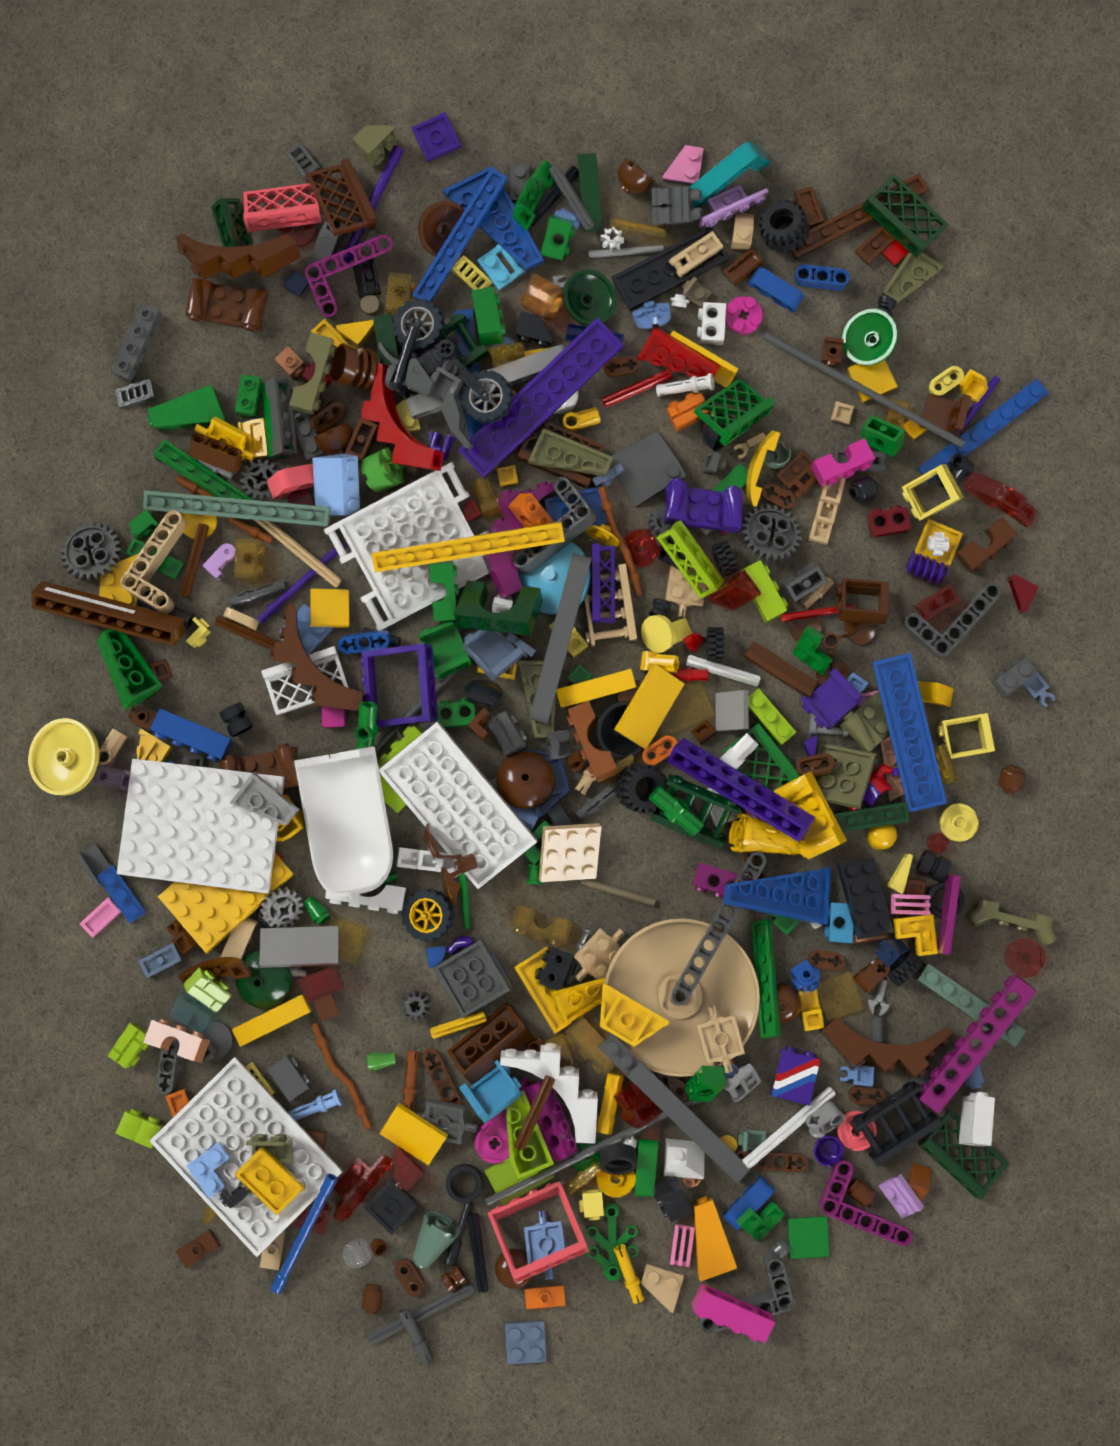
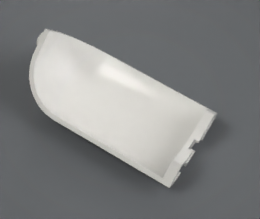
(346, 821)

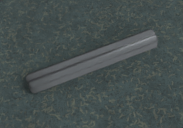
(571, 197)

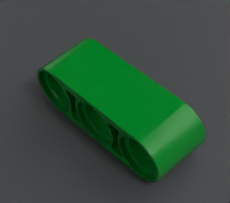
(646, 1168)

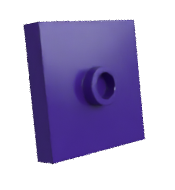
(436, 137)

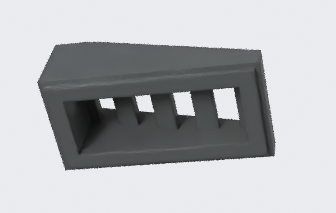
(297, 149)
(151, 396)

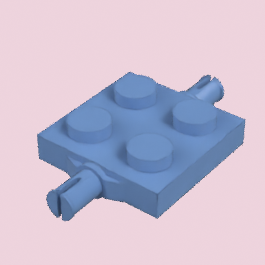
(544, 1240)

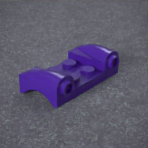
(704, 507)

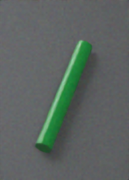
(465, 901)

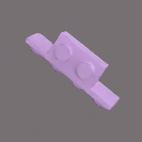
(729, 203)

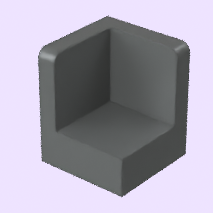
(558, 744)

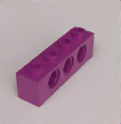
(703, 874)
(553, 1124)

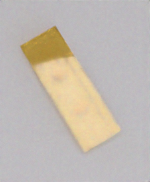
(638, 227)

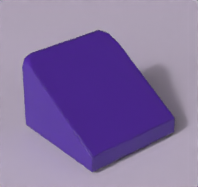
(810, 746)

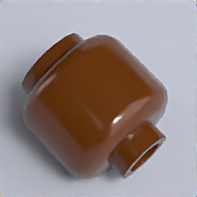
(1012, 779)

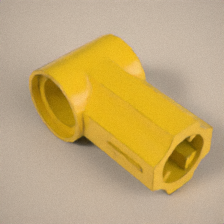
(582, 419)
(667, 662)

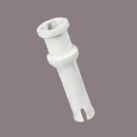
(693, 384)

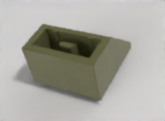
(374, 142)

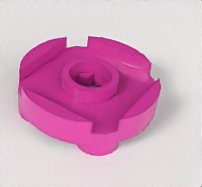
(747, 305)
(485, 1149)

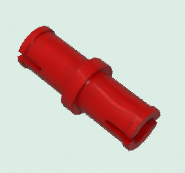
(691, 674)

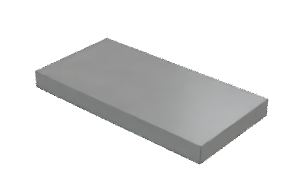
(299, 946)

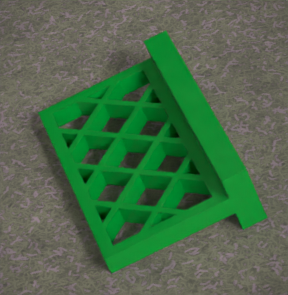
(744, 419)
(774, 753)

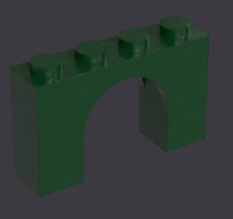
(517, 620)

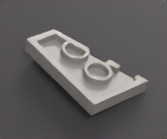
(263, 799)

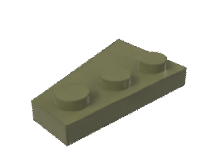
(911, 275)

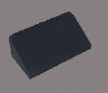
(366, 278)

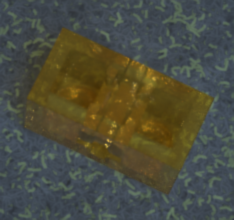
(396, 283)
(244, 549)

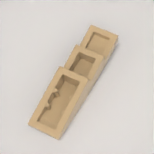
(826, 512)

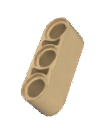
(239, 939)

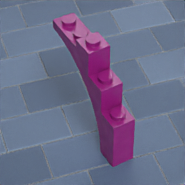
(501, 564)

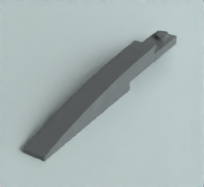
(673, 1107)

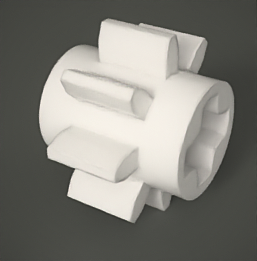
(612, 233)
(938, 543)

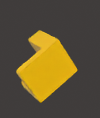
(973, 385)

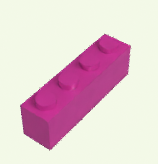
(733, 1313)

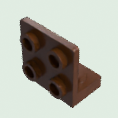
(947, 413)

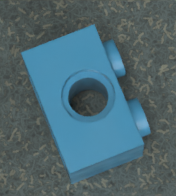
(844, 933)

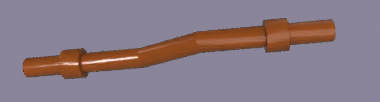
(253, 531)
(633, 576)
(360, 1108)

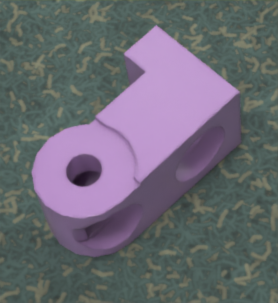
(221, 557)

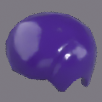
(828, 1150)

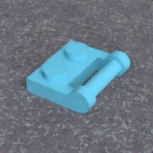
(497, 271)

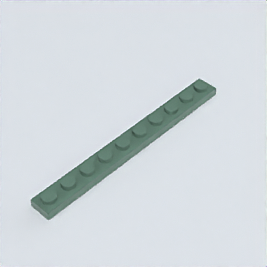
(237, 508)

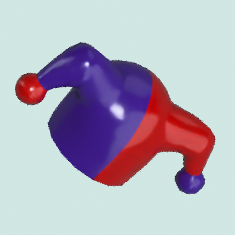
(878, 784)

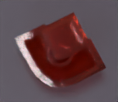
(636, 1106)

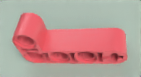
(290, 480)

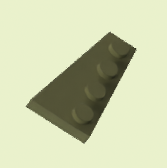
(563, 453)
(530, 675)

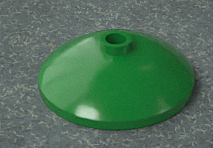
(865, 327)

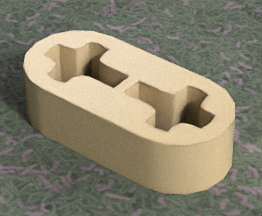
(241, 618)

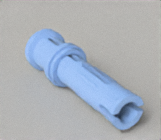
(321, 1104)

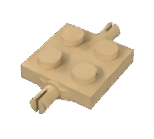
(681, 592)
(597, 954)
(720, 1039)

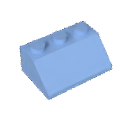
(337, 483)

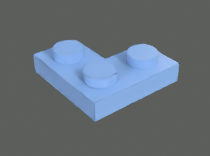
(204, 1169)

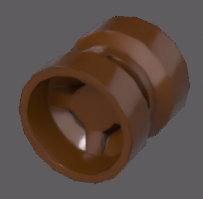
(454, 1278)

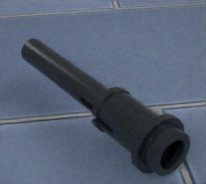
(455, 1246)

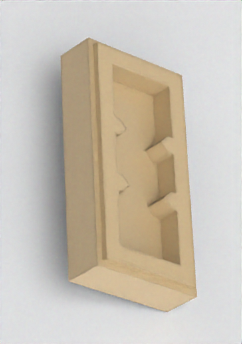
(272, 1255)

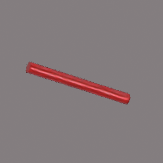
(811, 613)

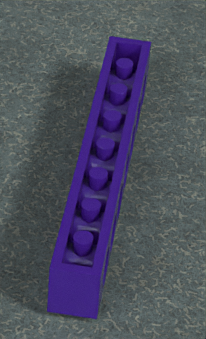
(741, 789)

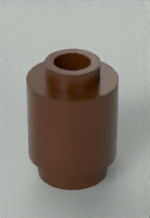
(862, 1192)
(372, 1298)

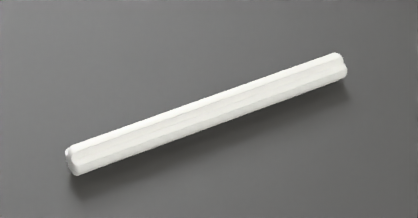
(788, 1128)

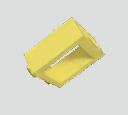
(949, 484)
(984, 730)

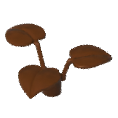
(859, 632)
(462, 866)

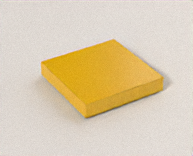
(875, 377)
(954, 540)
(329, 608)

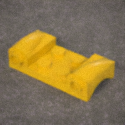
(825, 830)

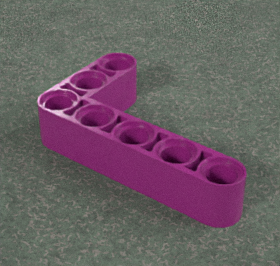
(341, 265)
(857, 1212)

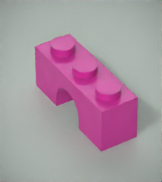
(829, 471)

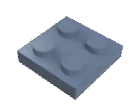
(525, 1342)

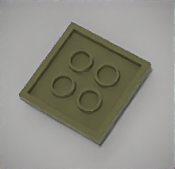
(849, 778)

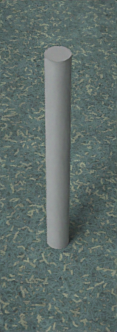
(626, 251)

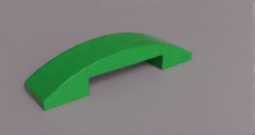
(532, 194)

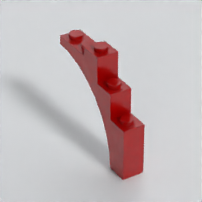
(391, 430)

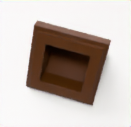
(703, 732)

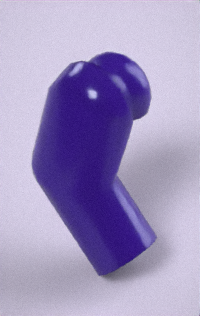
(460, 942)

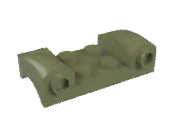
(867, 723)

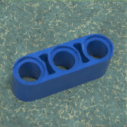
(828, 272)
(777, 289)
(753, 1197)

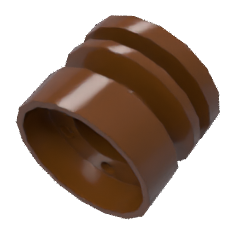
(354, 366)

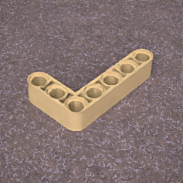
(153, 562)

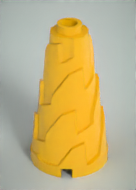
(756, 835)

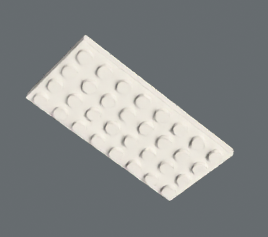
(457, 803)

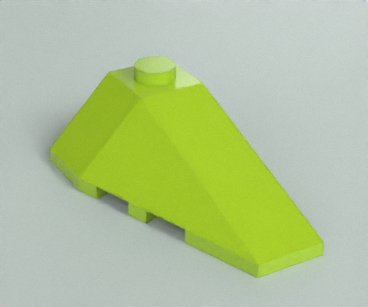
(536, 1154)

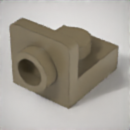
(695, 292)

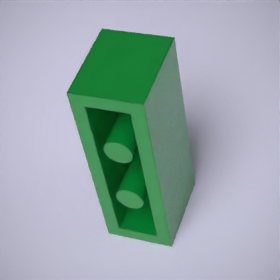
(488, 316)

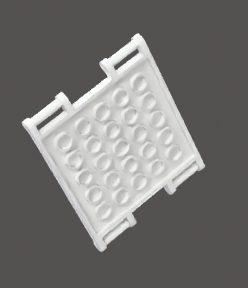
(408, 517)

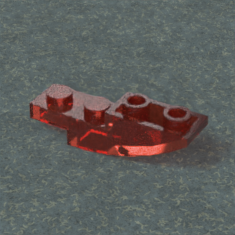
(1001, 496)

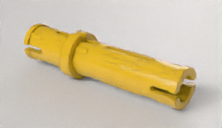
(631, 1281)

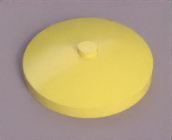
(63, 757)

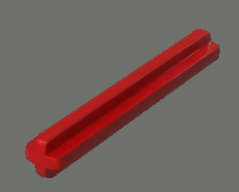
(637, 388)

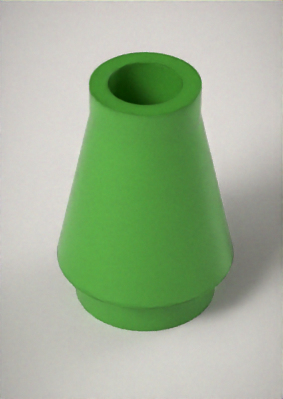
(379, 1060)

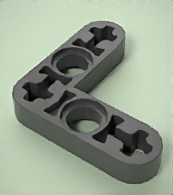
(172, 1081)

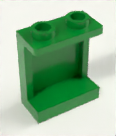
(447, 648)

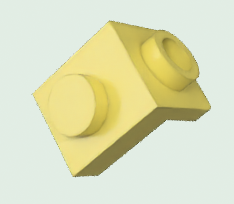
(198, 637)

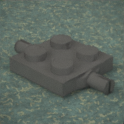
(448, 1118)

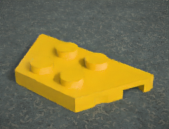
(111, 585)
(627, 1017)

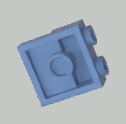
(311, 636)

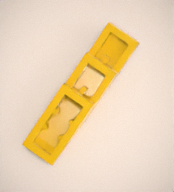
(596, 688)
(271, 1020)

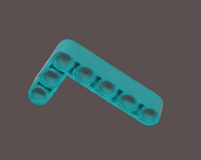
(743, 158)

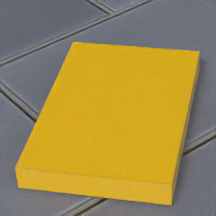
(413, 1134)
(269, 1180)

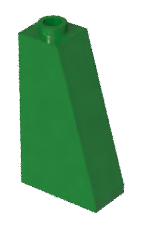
(187, 411)

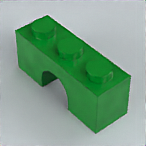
(444, 573)

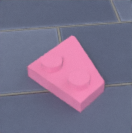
(686, 166)

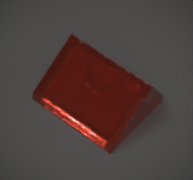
(735, 592)
(321, 983)

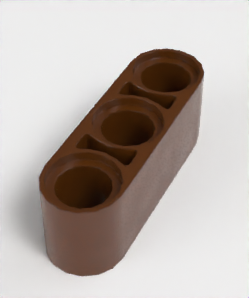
(215, 452)

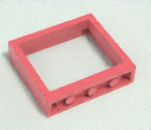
(552, 1260)

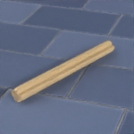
(301, 552)

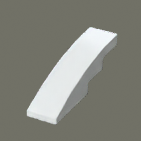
(422, 860)

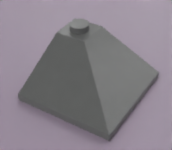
(647, 468)

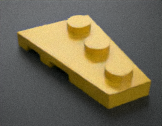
(578, 999)

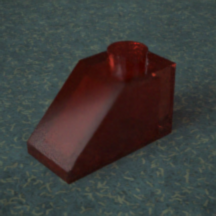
(405, 1169)

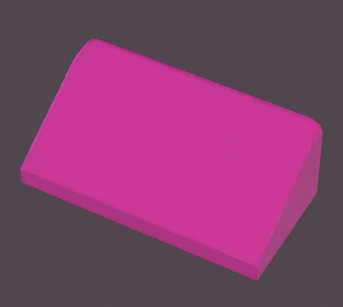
(333, 717)

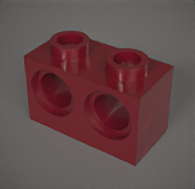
(889, 526)

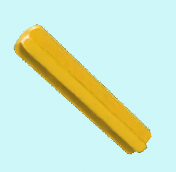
(458, 1025)

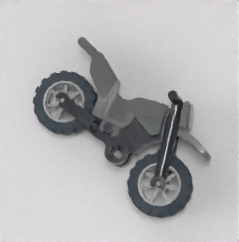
(442, 372)

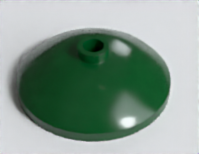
(597, 292)
(274, 983)

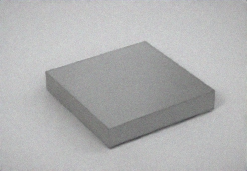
(732, 710)

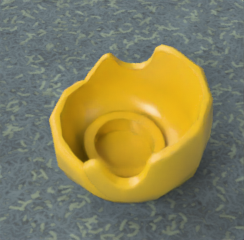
(881, 837)

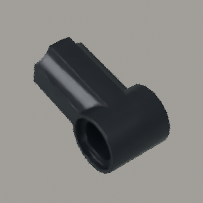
(959, 468)

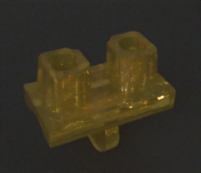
(506, 353)

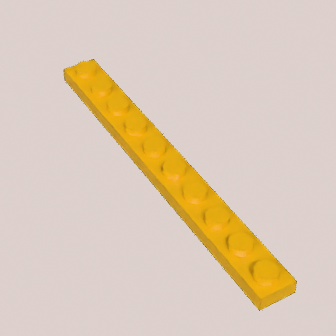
(468, 546)

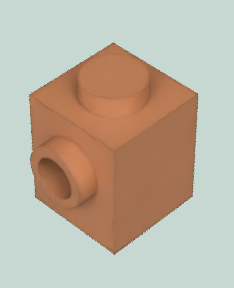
(290, 363)

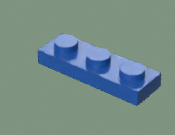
(121, 894)

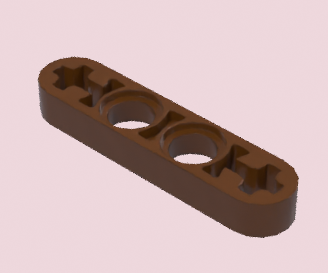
(441, 1084)
(769, 1161)

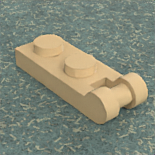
(696, 253)

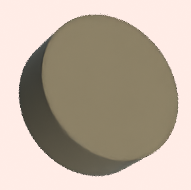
(370, 304)

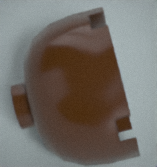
(633, 178)
(334, 439)
(788, 1002)
(503, 1272)

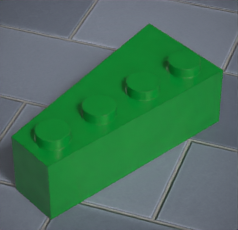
(127, 669)

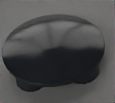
(483, 692)

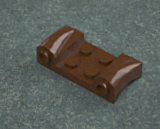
(226, 305)
(275, 763)

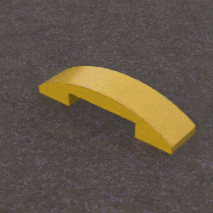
(769, 443)

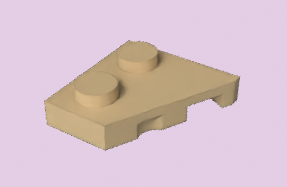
(662, 1285)

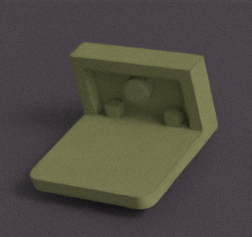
(277, 1145)

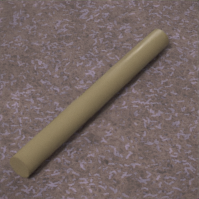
(618, 892)

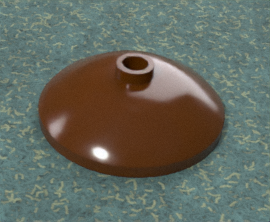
(439, 214)
(525, 793)

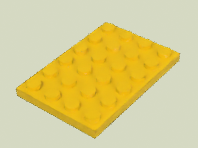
(215, 912)

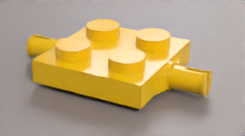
(228, 434)

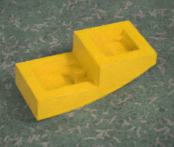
(811, 1011)

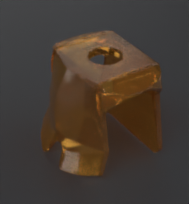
(542, 298)

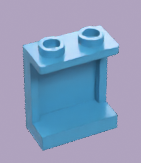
(492, 1092)

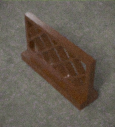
(357, 197)
(578, 478)

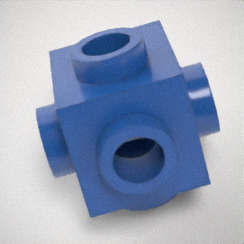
(805, 977)

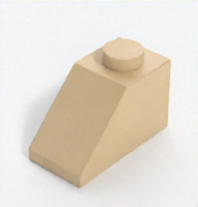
(742, 231)

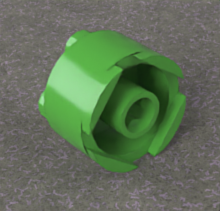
(381, 471)

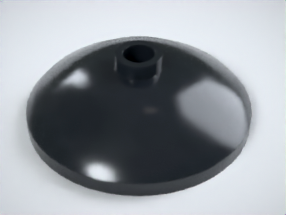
(609, 738)

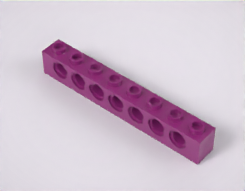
(938, 1099)

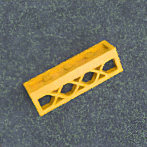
(725, 373)

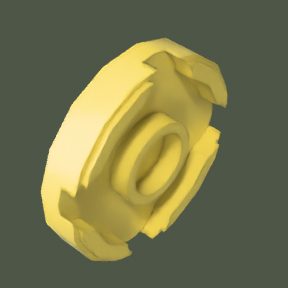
(658, 633)
(953, 821)

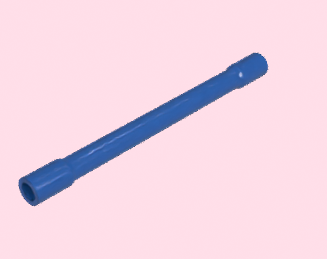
(325, 1190)

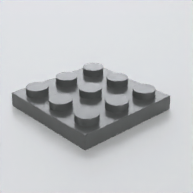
(472, 978)

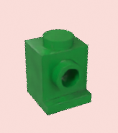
(143, 525)

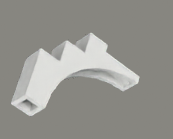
(547, 1062)

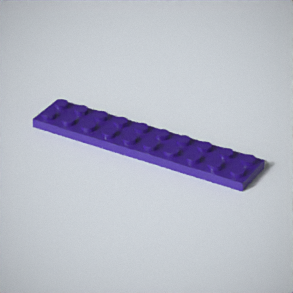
(543, 397)

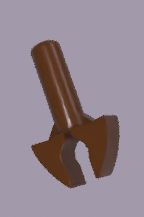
(576, 760)

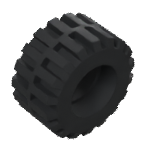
(781, 214)
(628, 782)

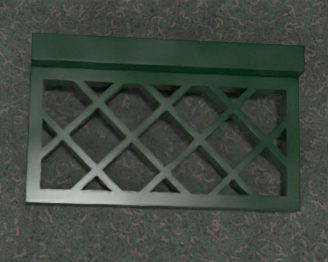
(892, 222)
(957, 1169)

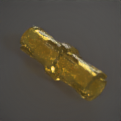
(583, 1178)

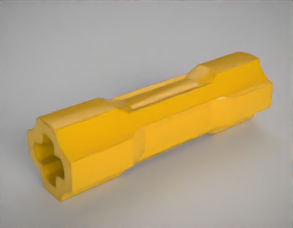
(608, 1108)

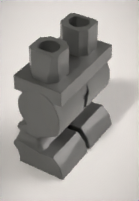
(682, 205)

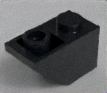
(532, 328)

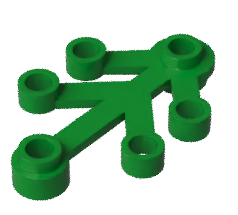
(609, 1244)

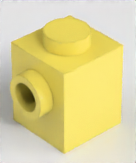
(592, 1204)

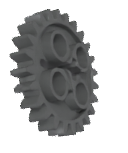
(787, 537)
(107, 546)

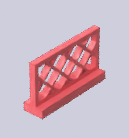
(284, 215)

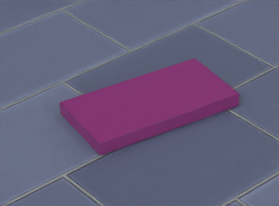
(948, 914)

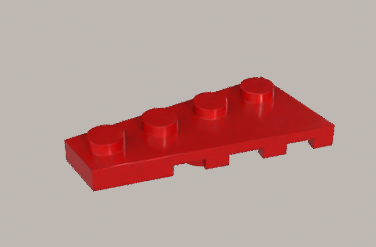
(671, 353)

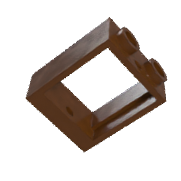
(864, 587)

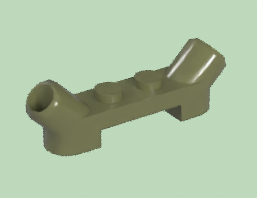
(1039, 924)

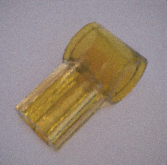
(486, 497)

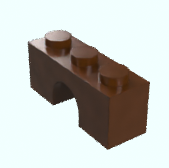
(999, 534)

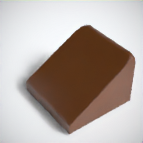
(161, 670)

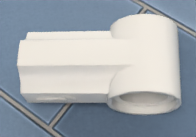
(736, 755)

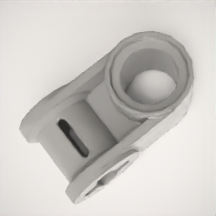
(825, 1118)

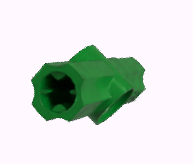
(366, 721)
(676, 810)

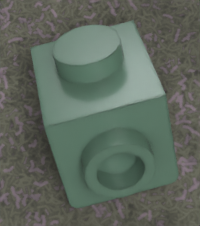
(751, 1139)

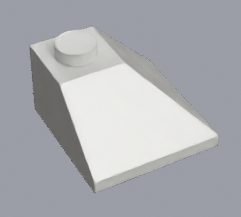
(684, 1159)

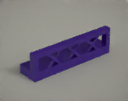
(595, 566)

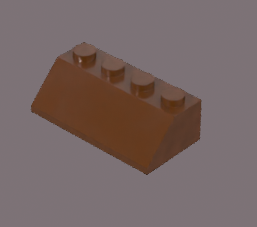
(480, 1048)

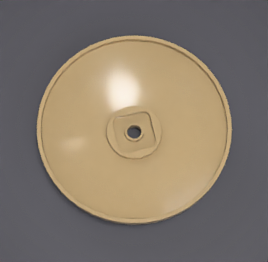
(647, 972)

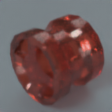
(941, 842)

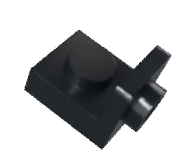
(238, 1195)

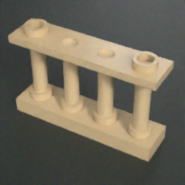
(625, 612)

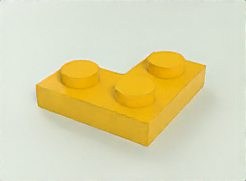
(922, 929)

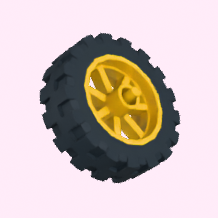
(411, 922)

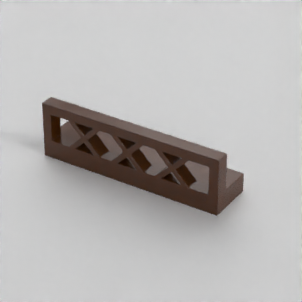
(780, 669)
(477, 724)

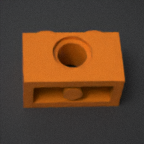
(529, 510)

